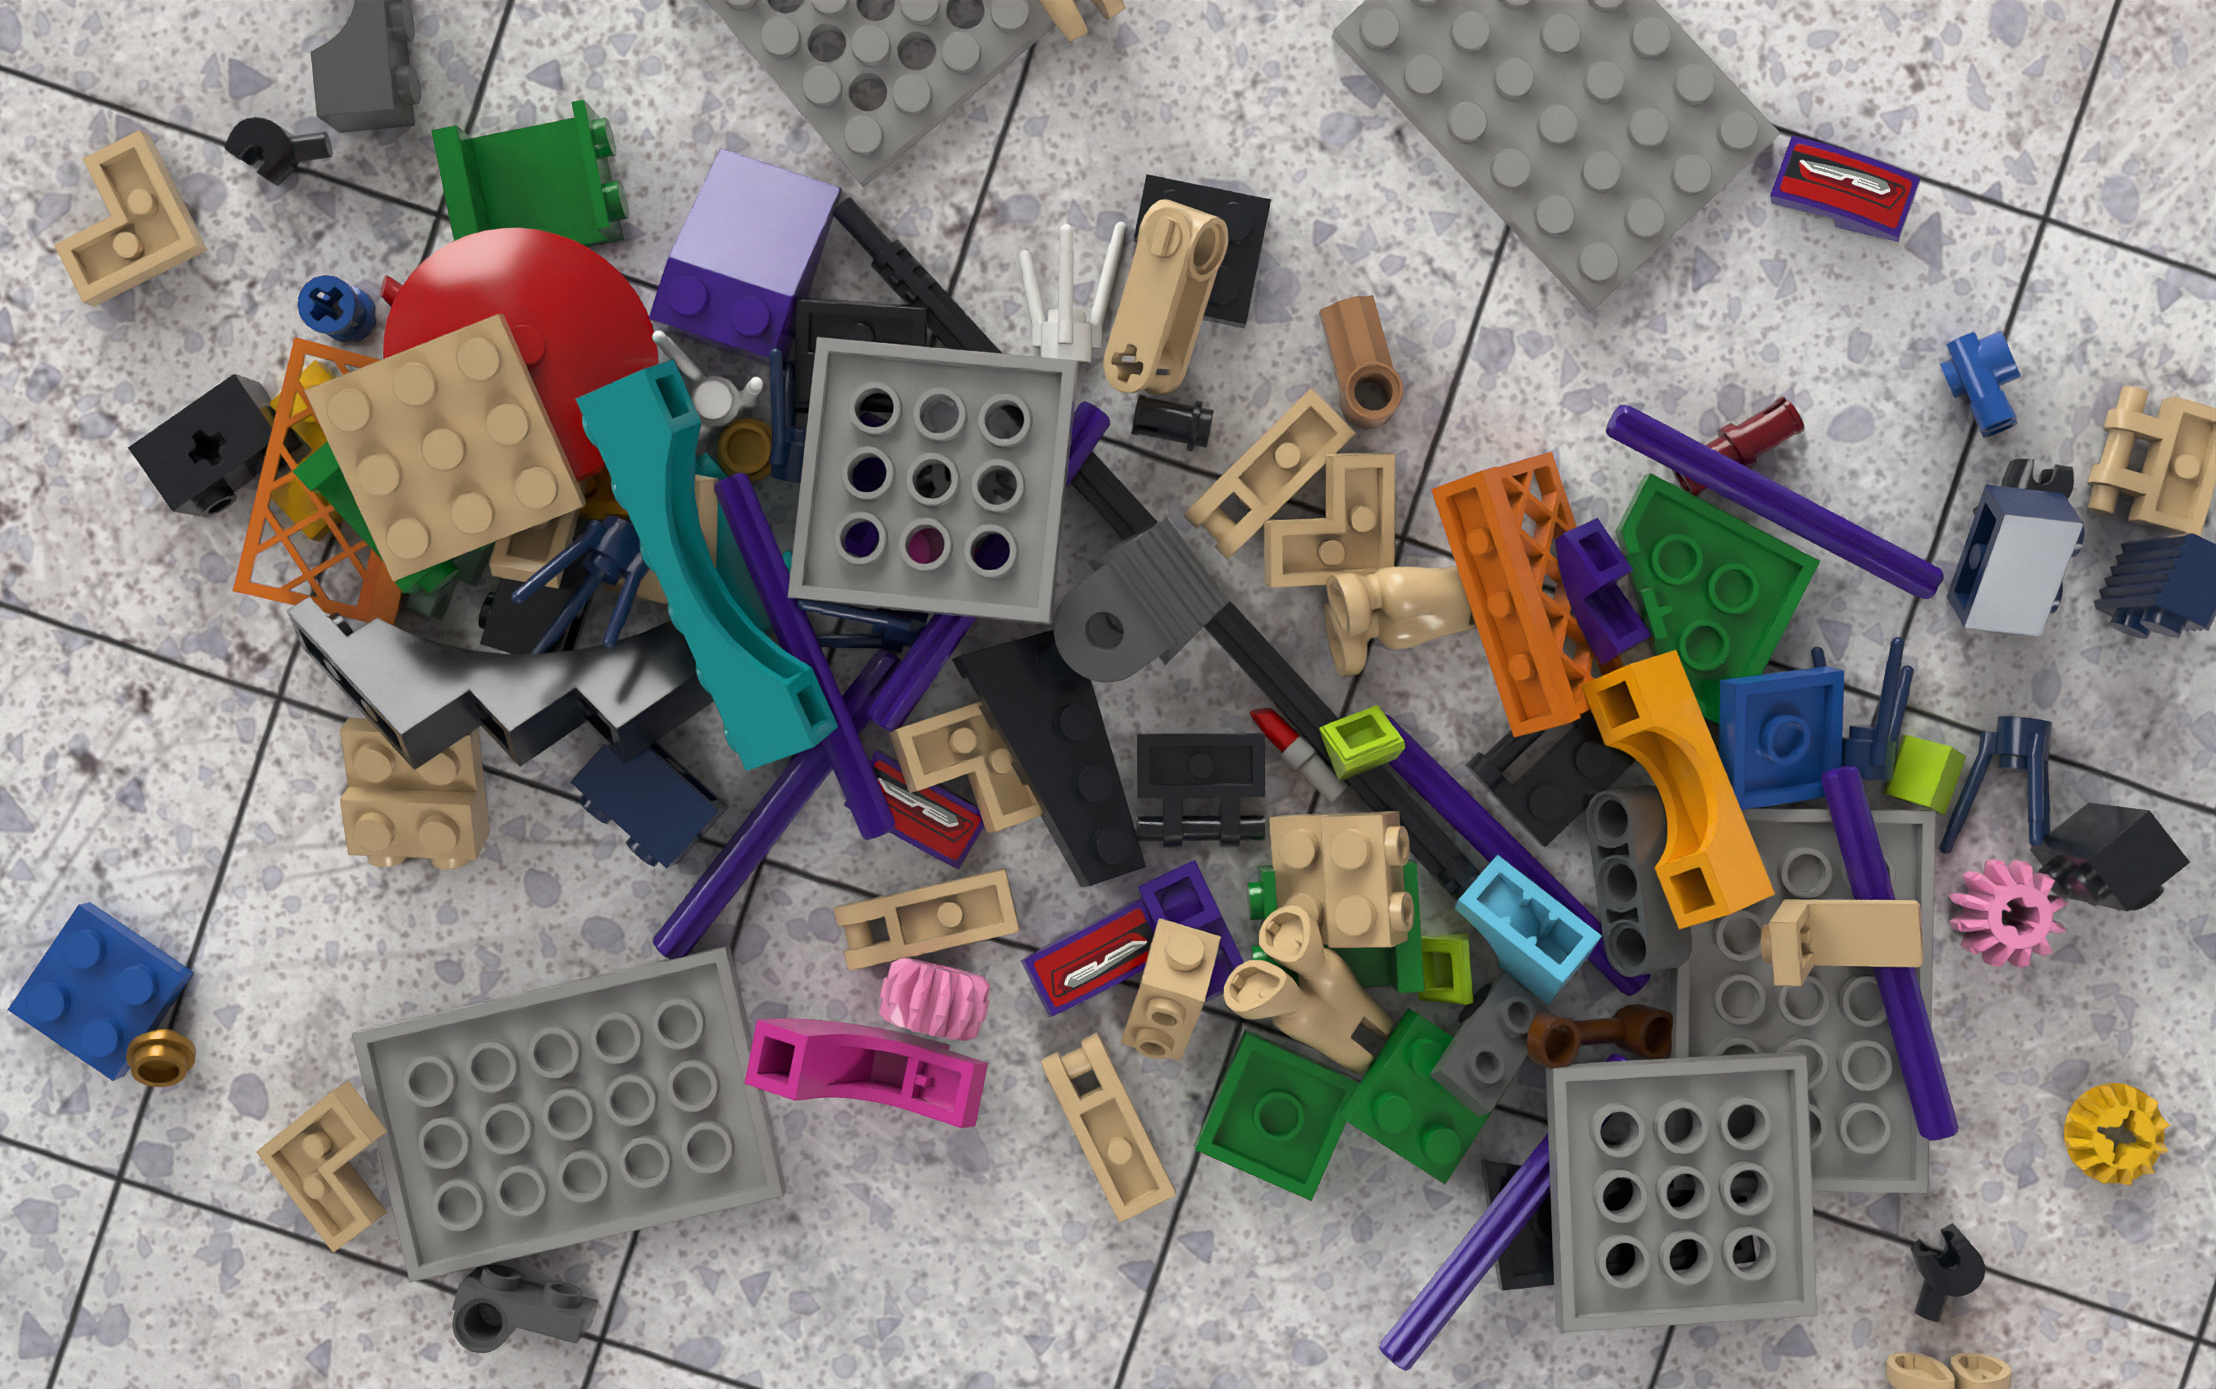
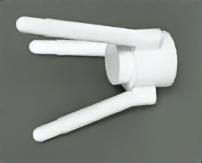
(1066, 331)
(714, 397)

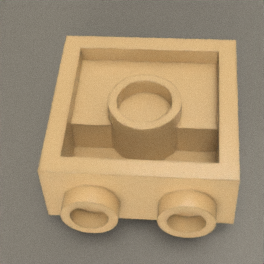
(411, 812)
(1345, 875)

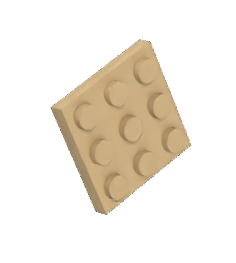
(446, 446)

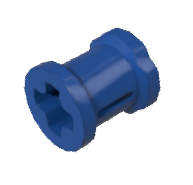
(321, 317)

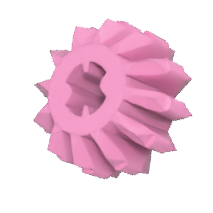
(2030, 915)
(934, 999)

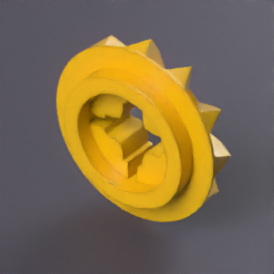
(2109, 1106)

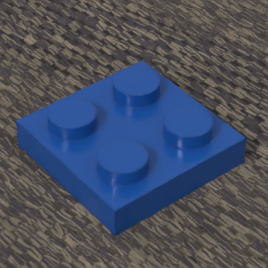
(1781, 734)
(100, 989)

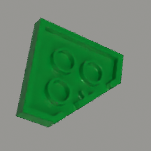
(1709, 585)

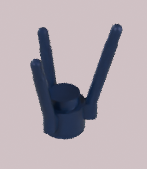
(787, 438)
(611, 555)
(896, 626)
(1875, 747)
(2022, 747)

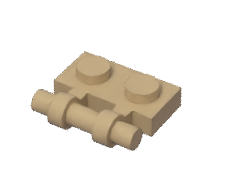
(2178, 467)

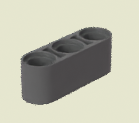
(1626, 844)

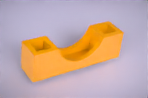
(1709, 850)

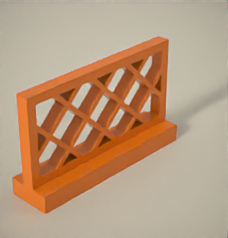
(1505, 592)
(378, 594)

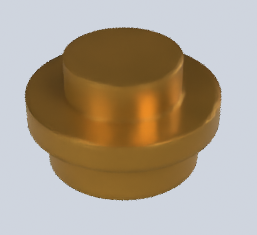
(746, 448)
(160, 1057)

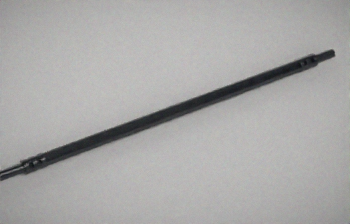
(1129, 517)

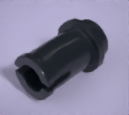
(1173, 421)

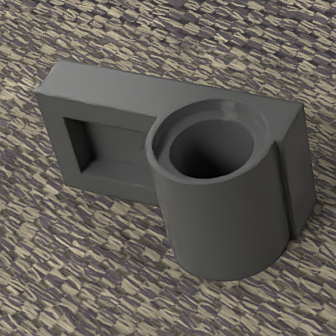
(1488, 1044)
(549, 1310)

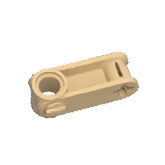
(1164, 298)

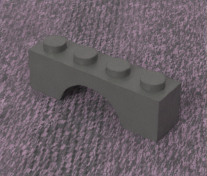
(365, 70)

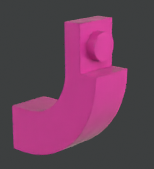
(865, 1063)

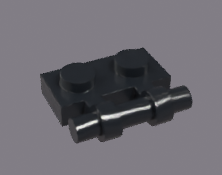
(1201, 767)

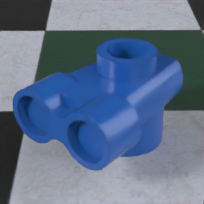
(1979, 370)

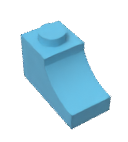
(1516, 917)

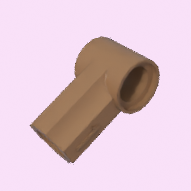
(1360, 356)

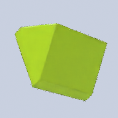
(1361, 742)
(1925, 774)
(1447, 969)

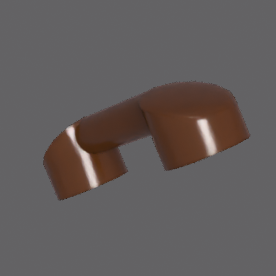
(1634, 1028)

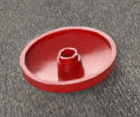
(565, 308)

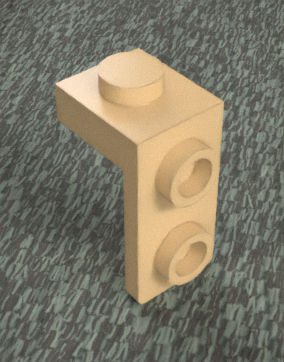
(1841, 935)
(1171, 990)

